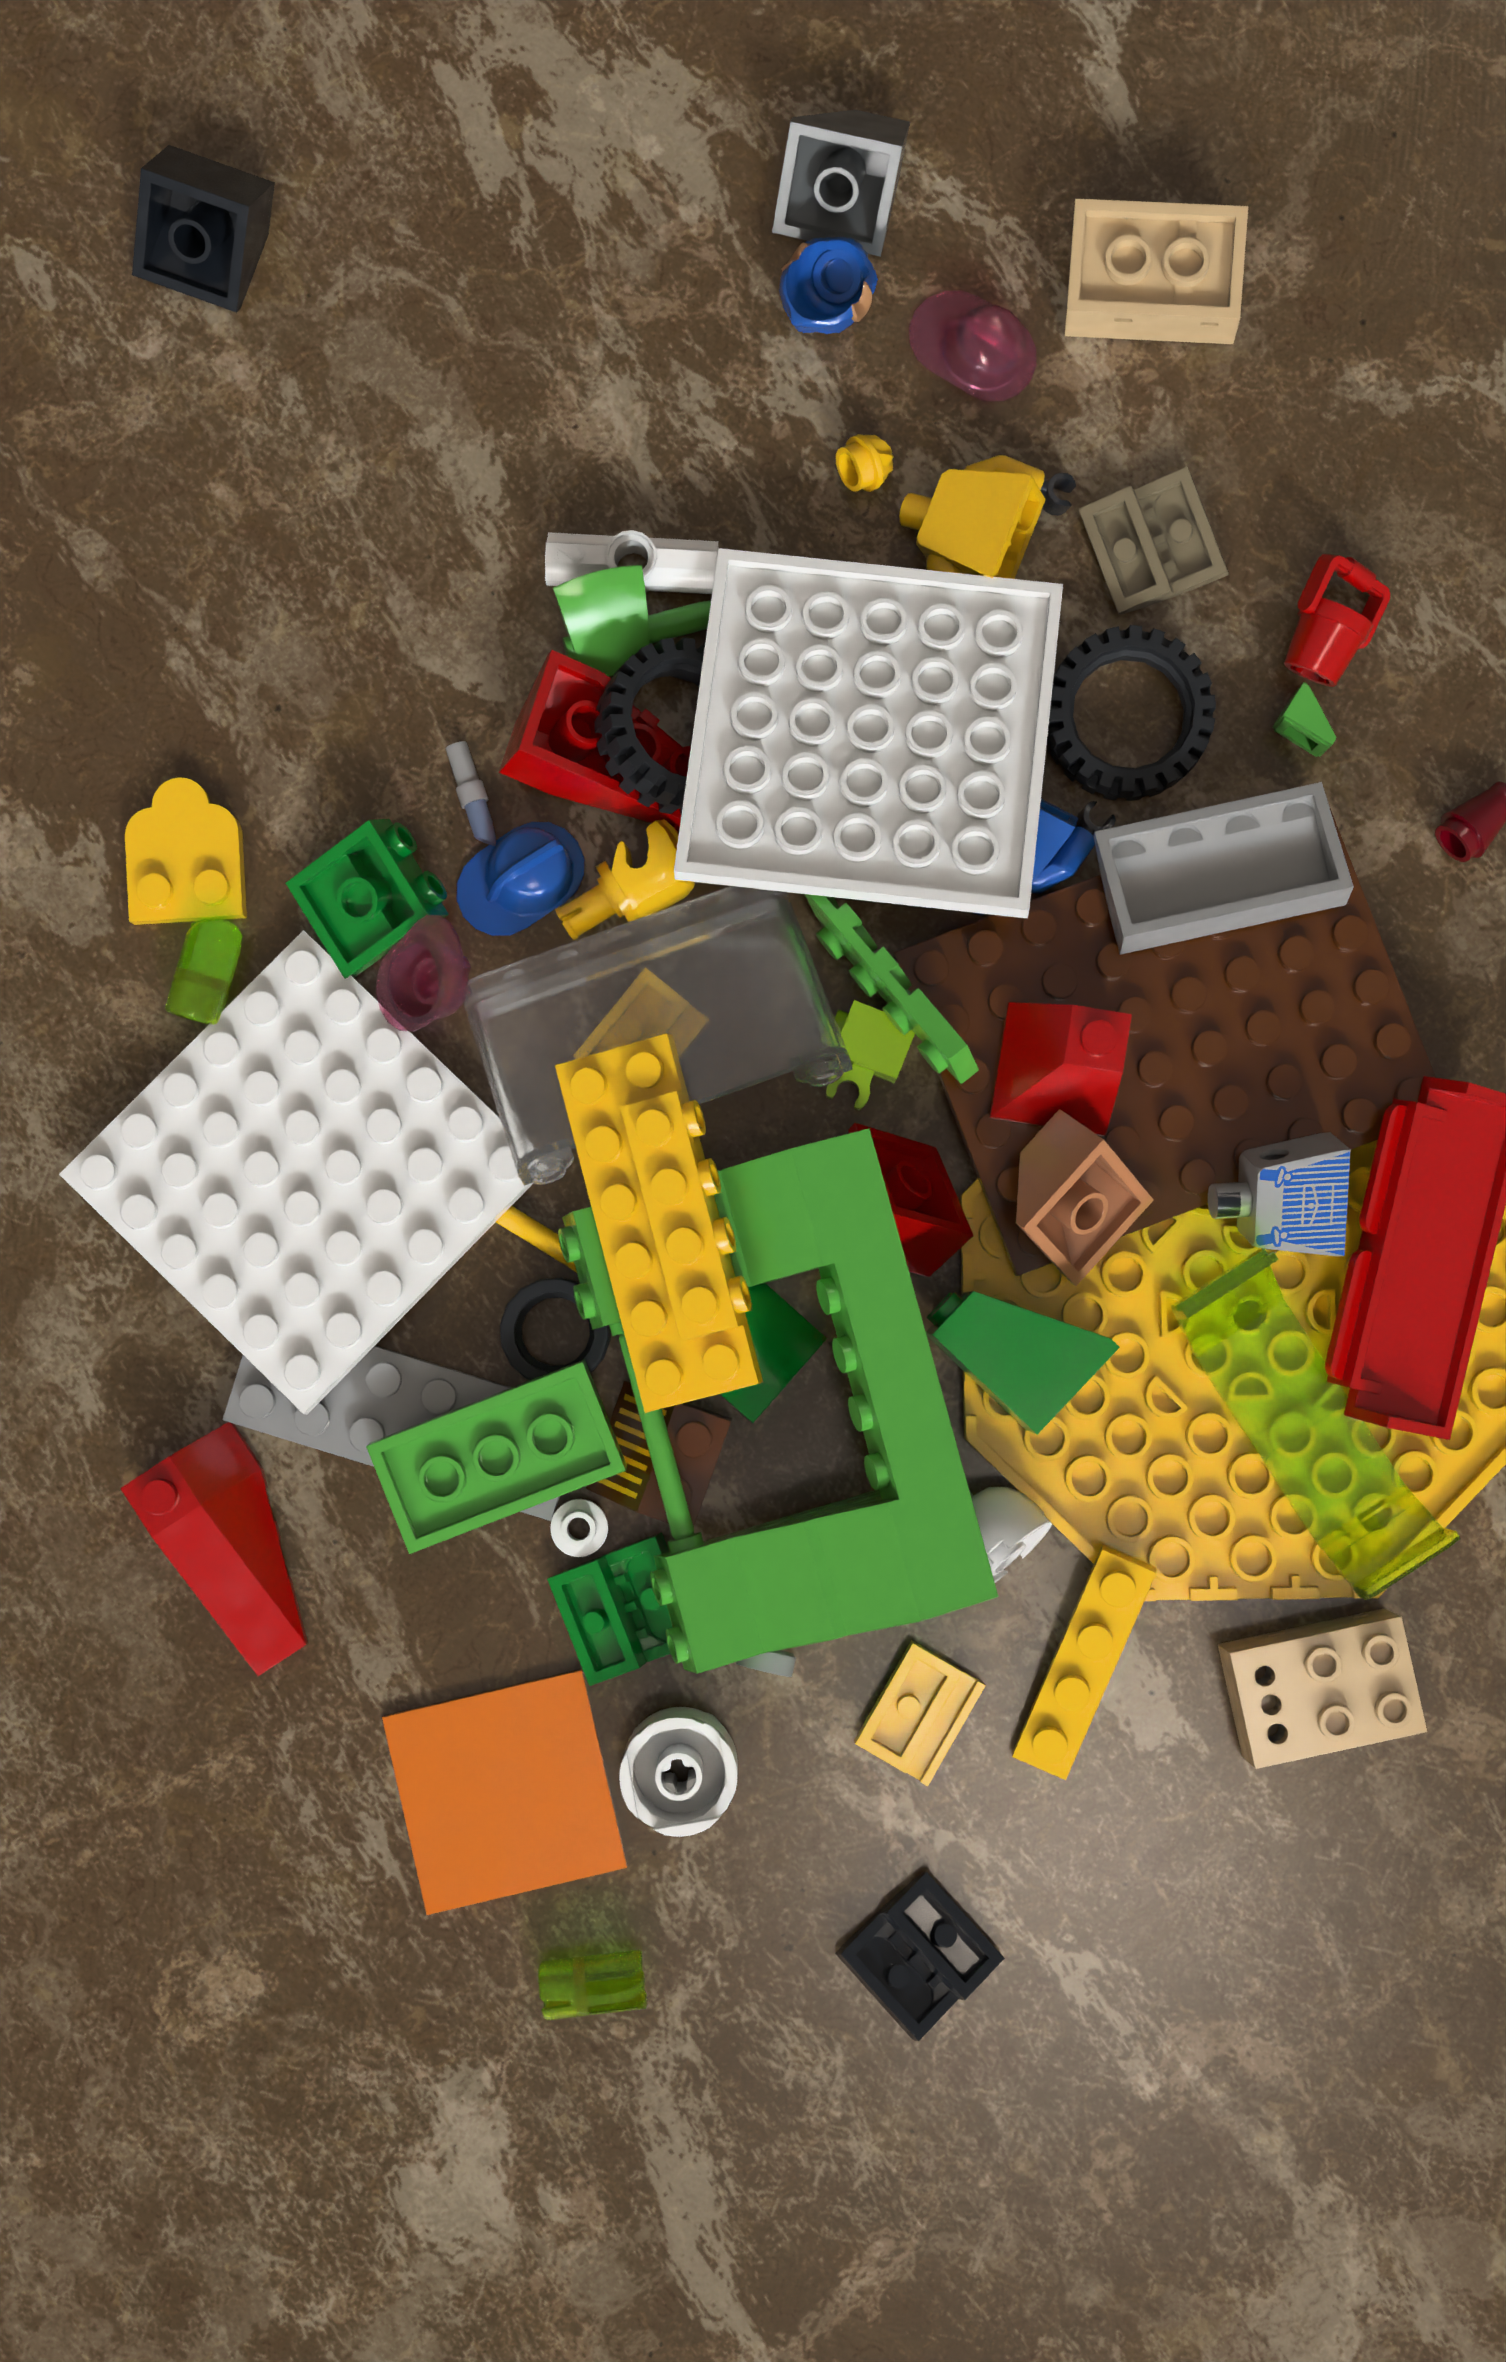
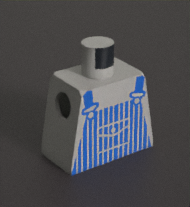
(1290, 1195)

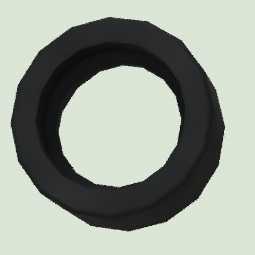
(514, 1317)

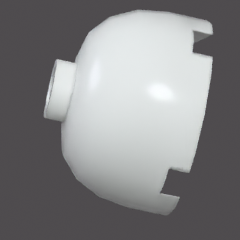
(1008, 1525)

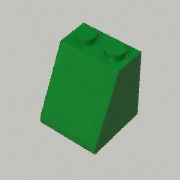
(1017, 1355)

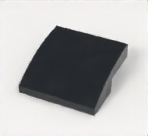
(919, 1955)

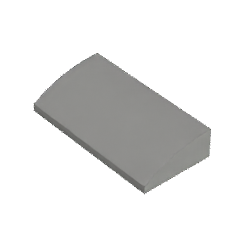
(1222, 868)

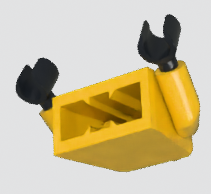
(983, 515)

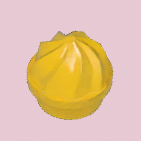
(864, 462)

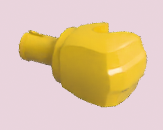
(627, 889)

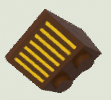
(696, 1445)

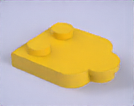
(184, 858)

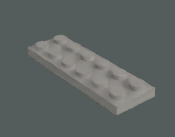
(371, 1402)

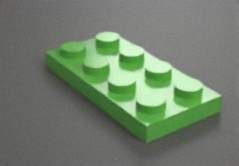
(497, 1456)

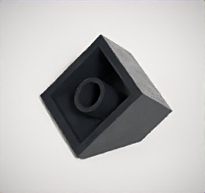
(200, 226)

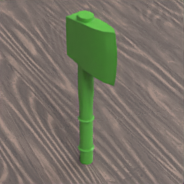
(611, 621)

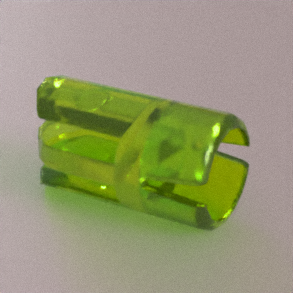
(205, 971)
(592, 1985)

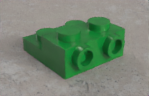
(367, 894)

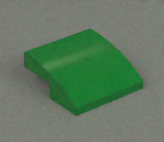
(782, 1347)
(614, 1610)

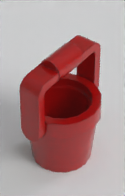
(1329, 631)

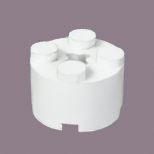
(656, 1796)

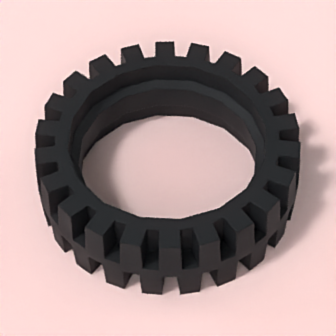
(1181, 671)
(617, 728)

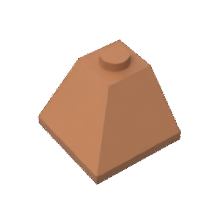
(1075, 1195)

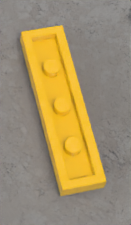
(1084, 1662)

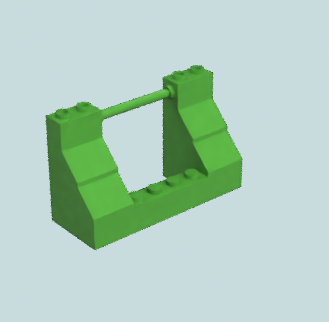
(857, 1561)

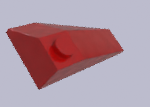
(219, 1533)

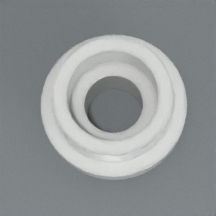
(579, 1509)

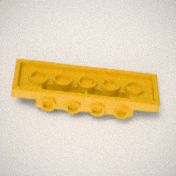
(660, 1222)

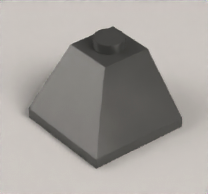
(841, 177)

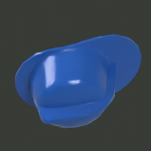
(520, 878)

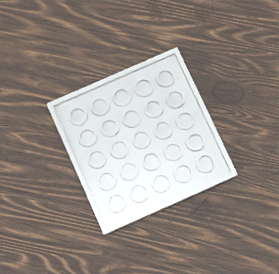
(870, 733)
(302, 1172)

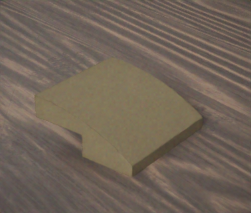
(1153, 541)

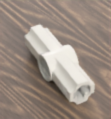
(670, 566)

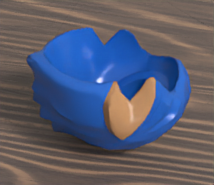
(827, 285)

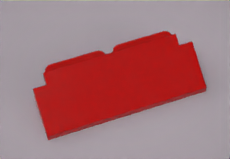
(1422, 1258)

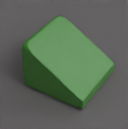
(1305, 722)

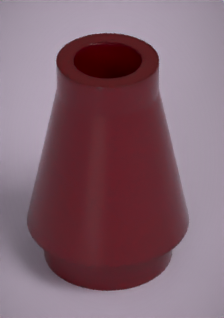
(1473, 824)

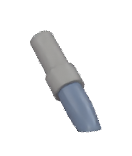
(471, 792)

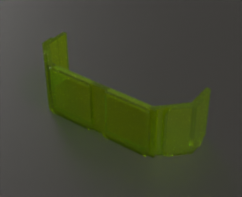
(1298, 1426)

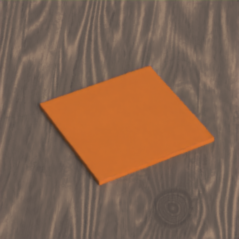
(504, 1792)

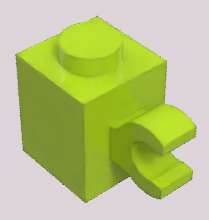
(873, 1048)

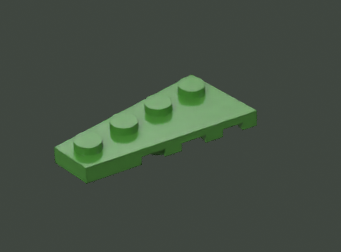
(879, 972)

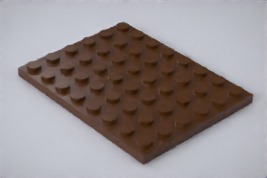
(1226, 1045)

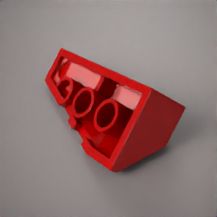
(557, 742)

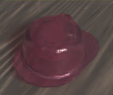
(973, 345)
(423, 975)

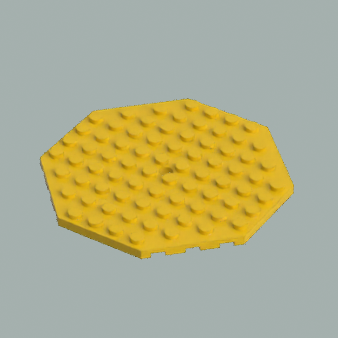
(1149, 1445)

